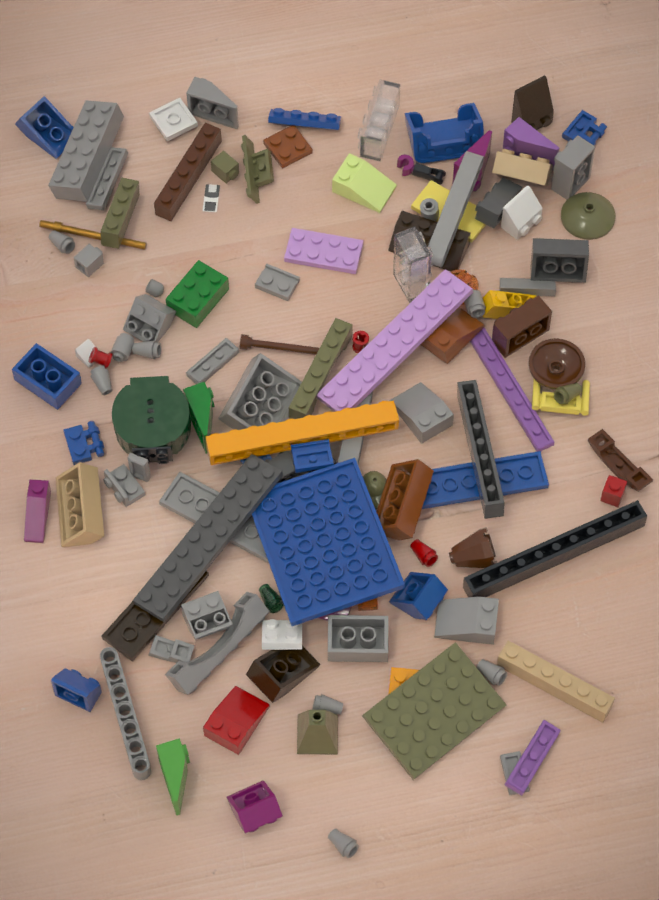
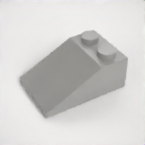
(210, 103)
(423, 412)
(467, 619)

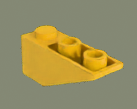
(501, 303)

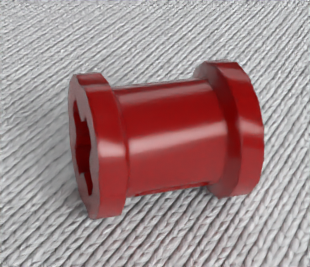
(362, 341)
(100, 357)

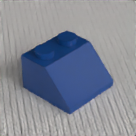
(420, 595)
(76, 689)

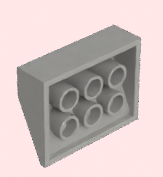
(260, 395)

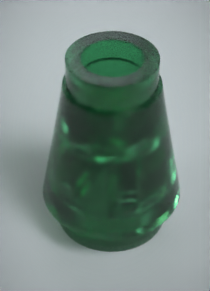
(271, 599)

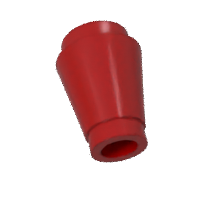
(424, 553)

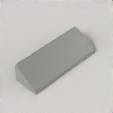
(528, 286)

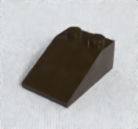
(534, 104)
(281, 671)

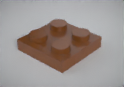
(288, 146)

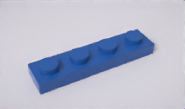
(299, 118)

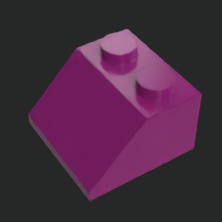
(254, 806)

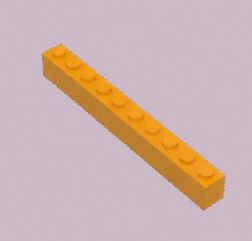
(280, 436)

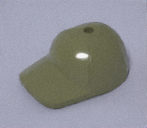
(376, 487)

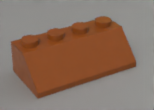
(403, 498)

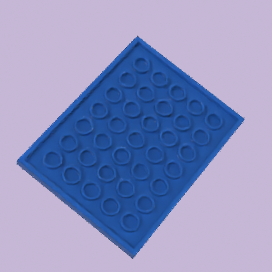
(325, 543)

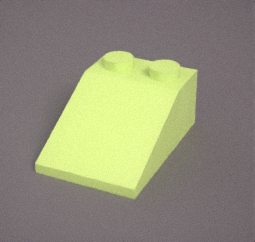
(362, 183)

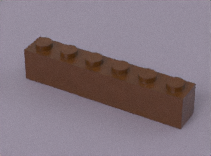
(187, 172)

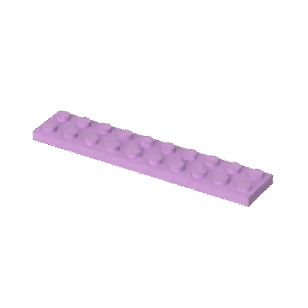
(395, 342)

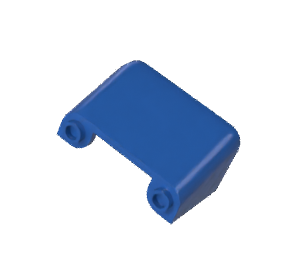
(444, 138)

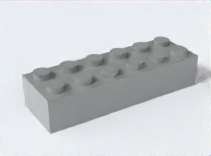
(86, 150)

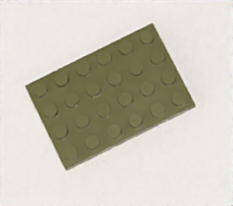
(434, 710)

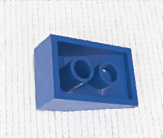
(46, 127)

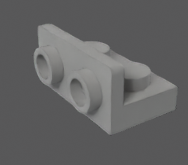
(124, 485)

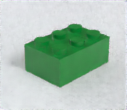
(197, 293)

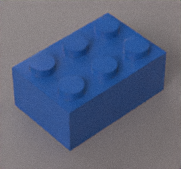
(46, 376)

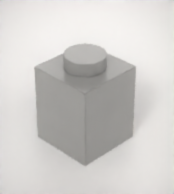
(89, 260)

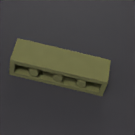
(120, 213)

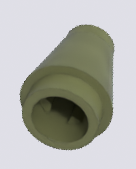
(566, 393)

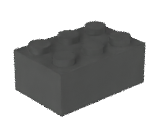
(559, 260)

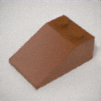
(452, 335)

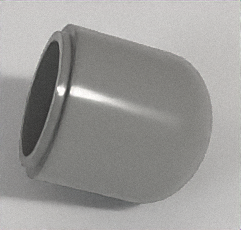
(154, 288)

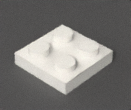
(173, 119)
(281, 635)

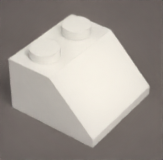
(521, 213)

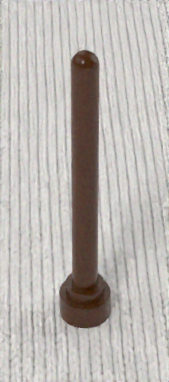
(247, 342)

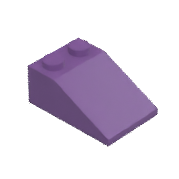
(527, 140)

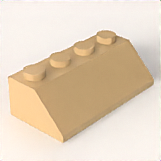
(79, 505)

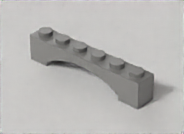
(247, 614)

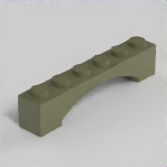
(331, 348)

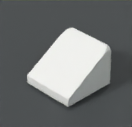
(83, 352)

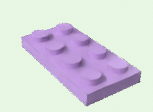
(323, 251)

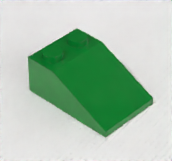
(200, 409)

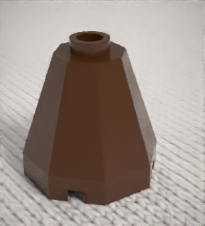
(474, 551)

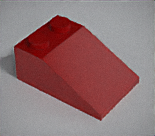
(235, 719)

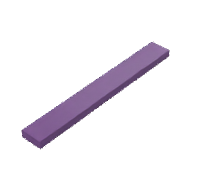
(511, 391)

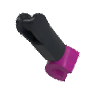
(419, 170)

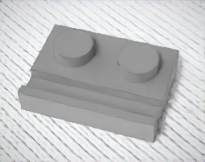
(277, 282)

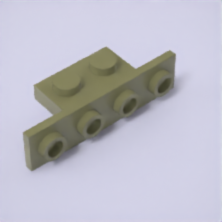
(257, 167)

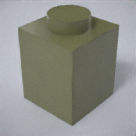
(225, 167)

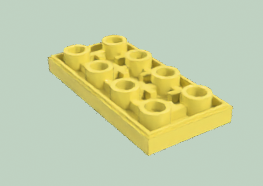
(440, 194)

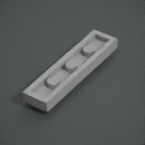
(107, 178)

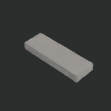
(212, 361)

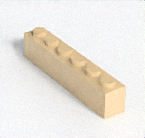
(555, 681)

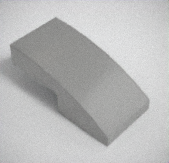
(171, 650)

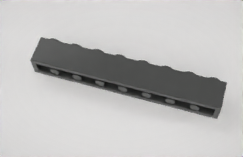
(480, 449)

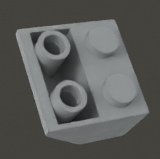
(148, 319)
(206, 615)

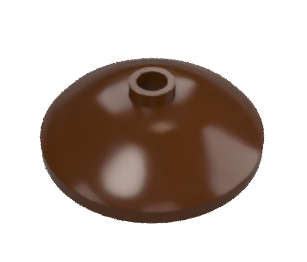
(558, 355)

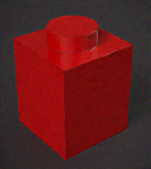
(613, 491)

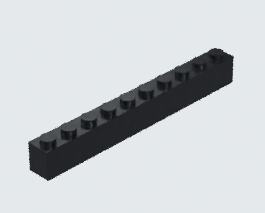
(555, 551)

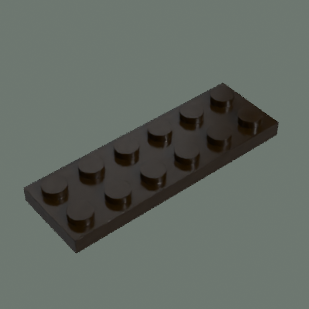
(137, 627)

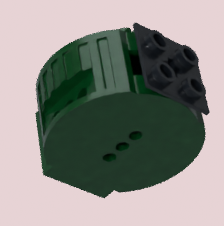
(151, 418)

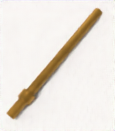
(59, 227)

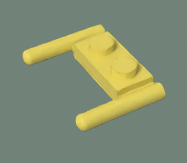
(547, 402)

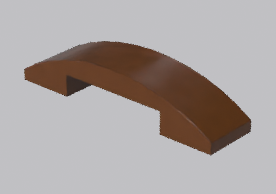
(617, 462)

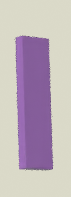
(532, 757)

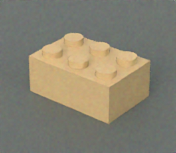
(522, 167)

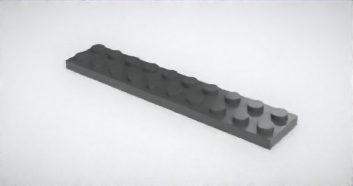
(207, 538)

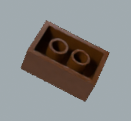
(521, 326)

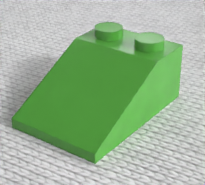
(173, 762)

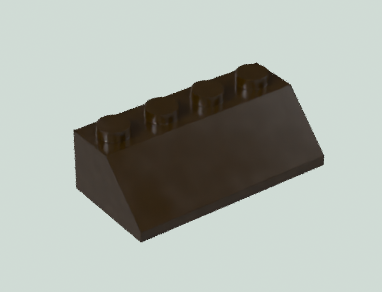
(426, 227)

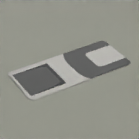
(211, 198)

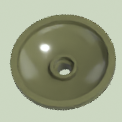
(584, 222)

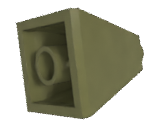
(317, 732)

